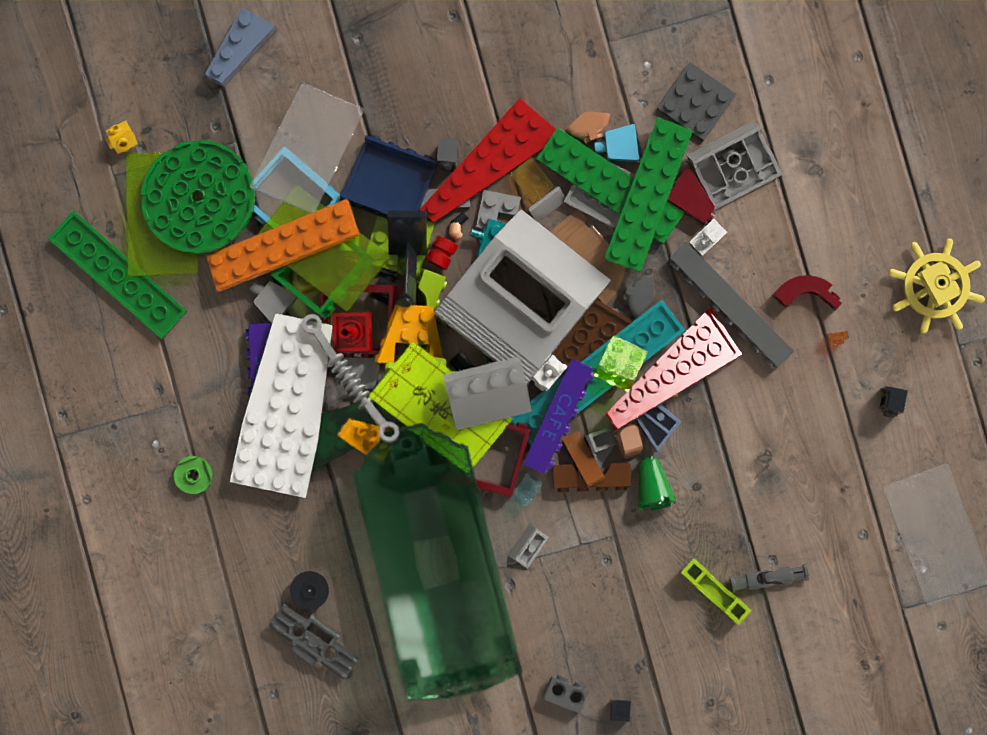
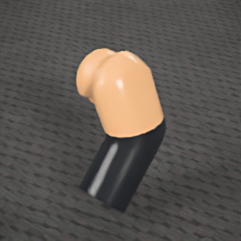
(455, 226)

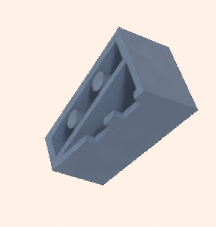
(658, 425)

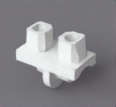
(708, 237)
(549, 373)

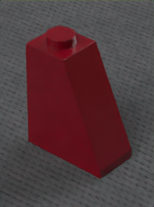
(692, 198)

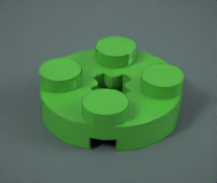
(184, 469)

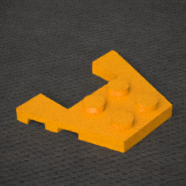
(407, 326)

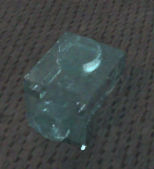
(527, 490)

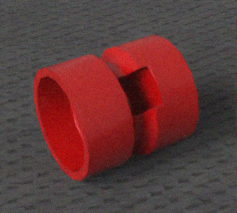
(441, 253)

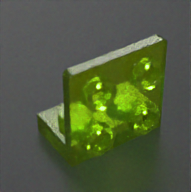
(620, 363)

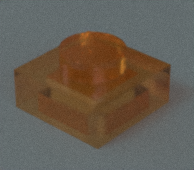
(837, 338)

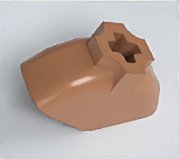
(589, 126)
(629, 441)

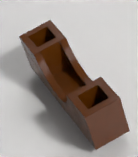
(617, 476)

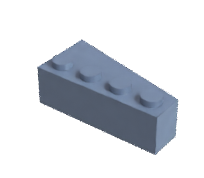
(240, 44)

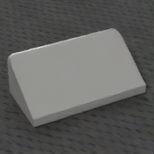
(546, 204)
(528, 546)

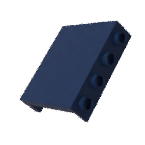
(388, 178)

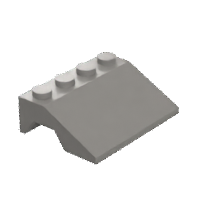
(734, 164)
(487, 393)

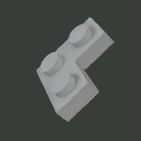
(495, 203)

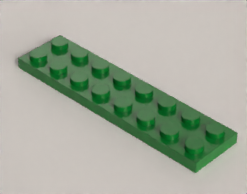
(598, 178)
(648, 194)
(110, 270)

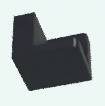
(620, 710)

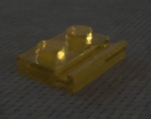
(532, 180)

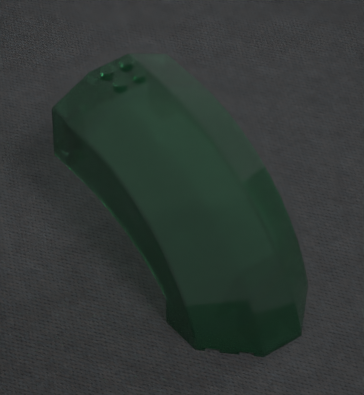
(435, 566)

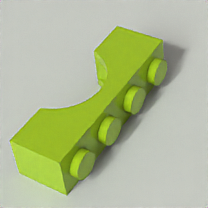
(430, 286)
(715, 591)

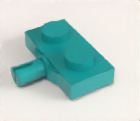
(491, 229)

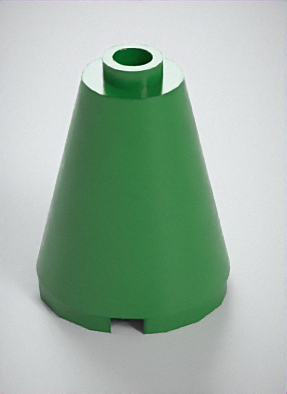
(653, 486)

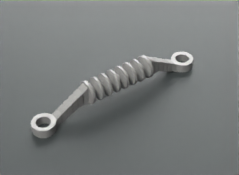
(339, 366)

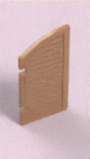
(591, 247)

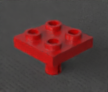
(352, 332)

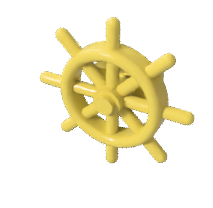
(937, 284)

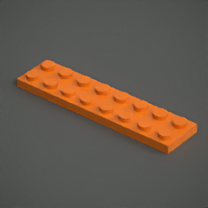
(282, 245)

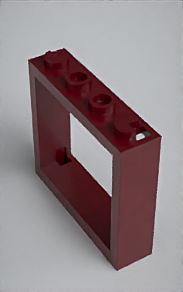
(391, 289)
(502, 489)

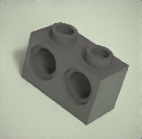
(447, 153)
(564, 698)

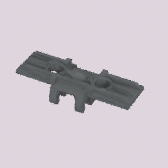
(310, 646)

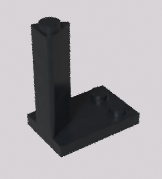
(407, 239)

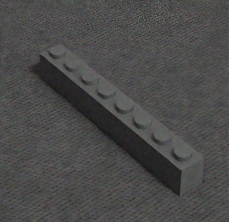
(730, 305)

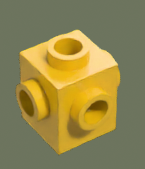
(121, 137)

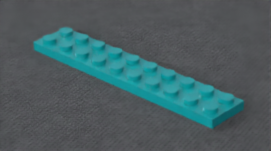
(648, 332)

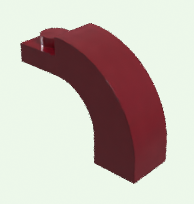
(806, 285)

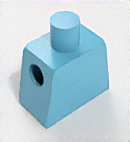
(619, 145)

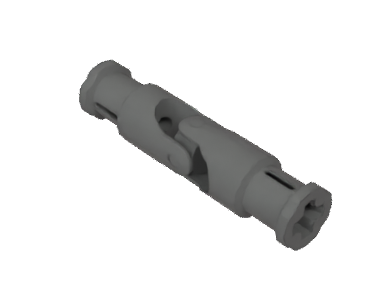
(781, 576)

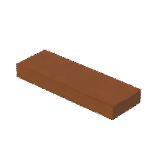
(583, 458)

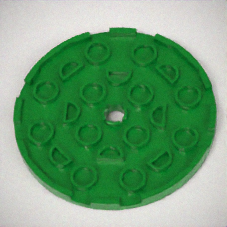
(201, 224)

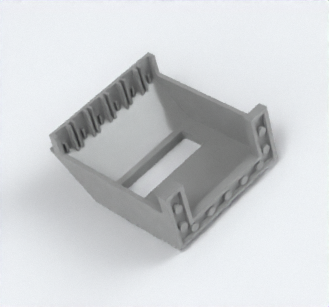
(499, 321)

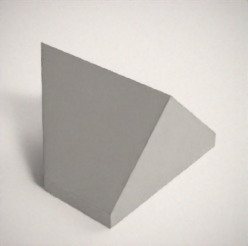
(602, 444)

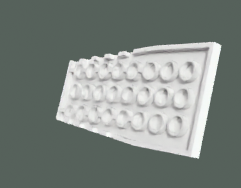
(284, 411)

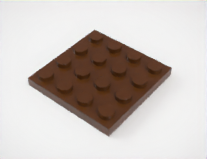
(590, 333)

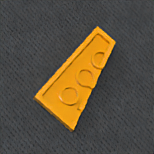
(361, 435)

